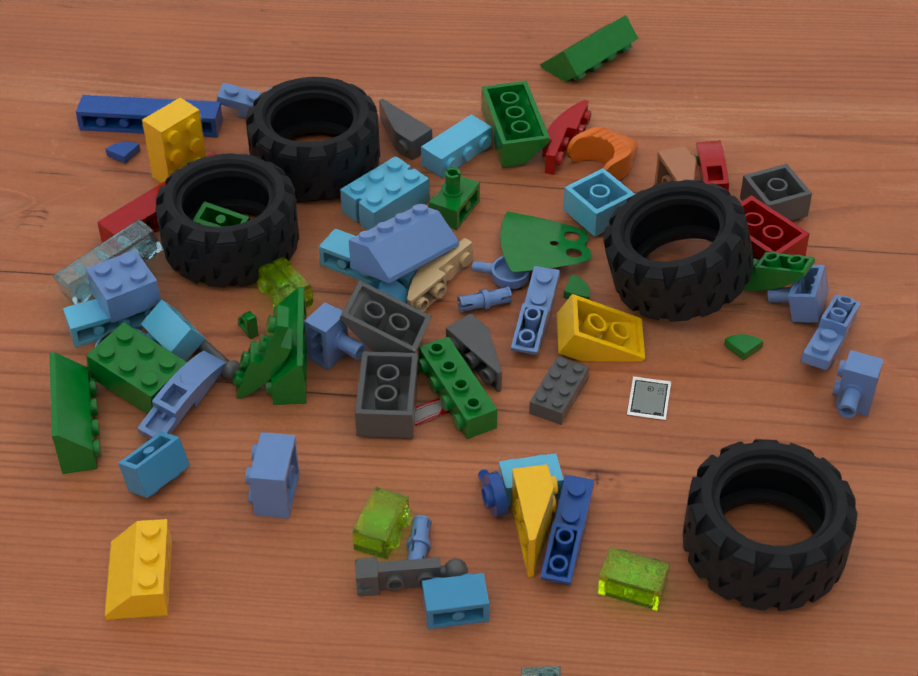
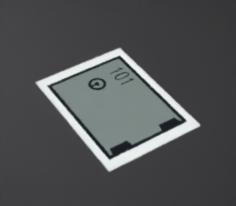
(649, 398)

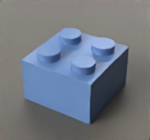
(123, 286)
(273, 475)

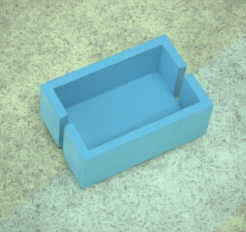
(384, 193)

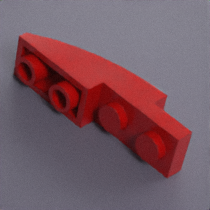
(562, 131)
(712, 163)

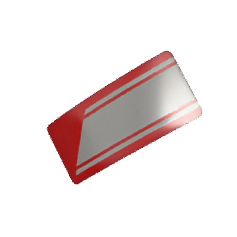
(428, 411)

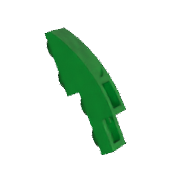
(778, 270)
(266, 356)

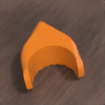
(606, 147)

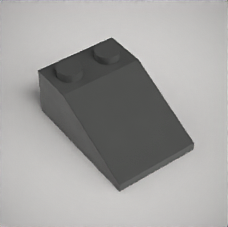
(384, 321)

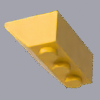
(139, 571)

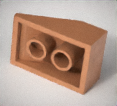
(675, 165)

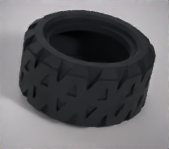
(312, 108)
(234, 252)
(688, 285)
(760, 572)

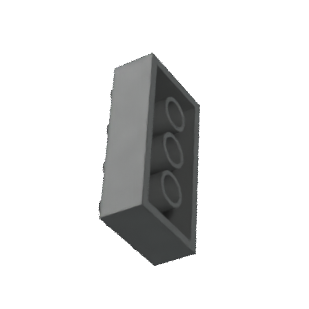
(559, 390)

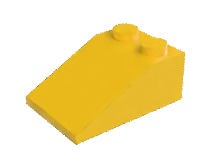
(598, 332)
(532, 510)

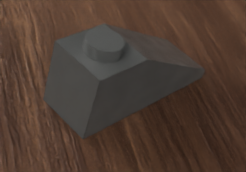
(404, 130)

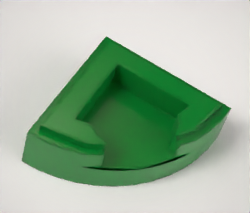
(577, 287)
(248, 324)
(743, 344)

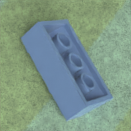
(401, 244)

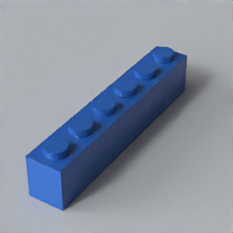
(126, 113)

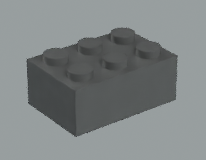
(387, 394)

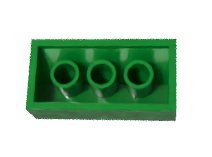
(592, 50)
(515, 122)
(290, 381)
(74, 414)

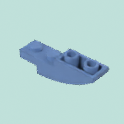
(237, 98)
(536, 311)
(831, 333)
(180, 393)

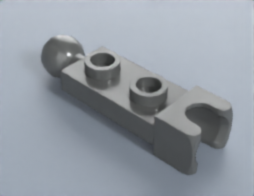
(402, 574)

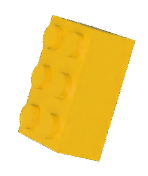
(173, 138)

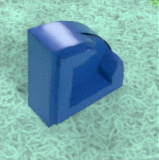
(123, 151)

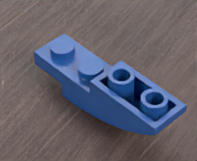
(568, 530)

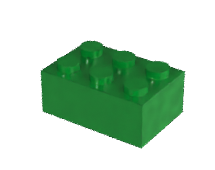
(132, 366)

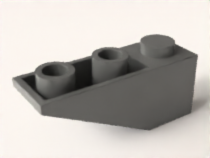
(477, 349)

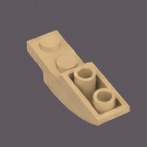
(431, 278)

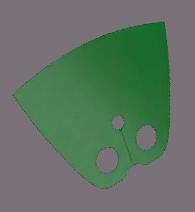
(527, 243)

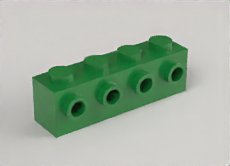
(457, 388)

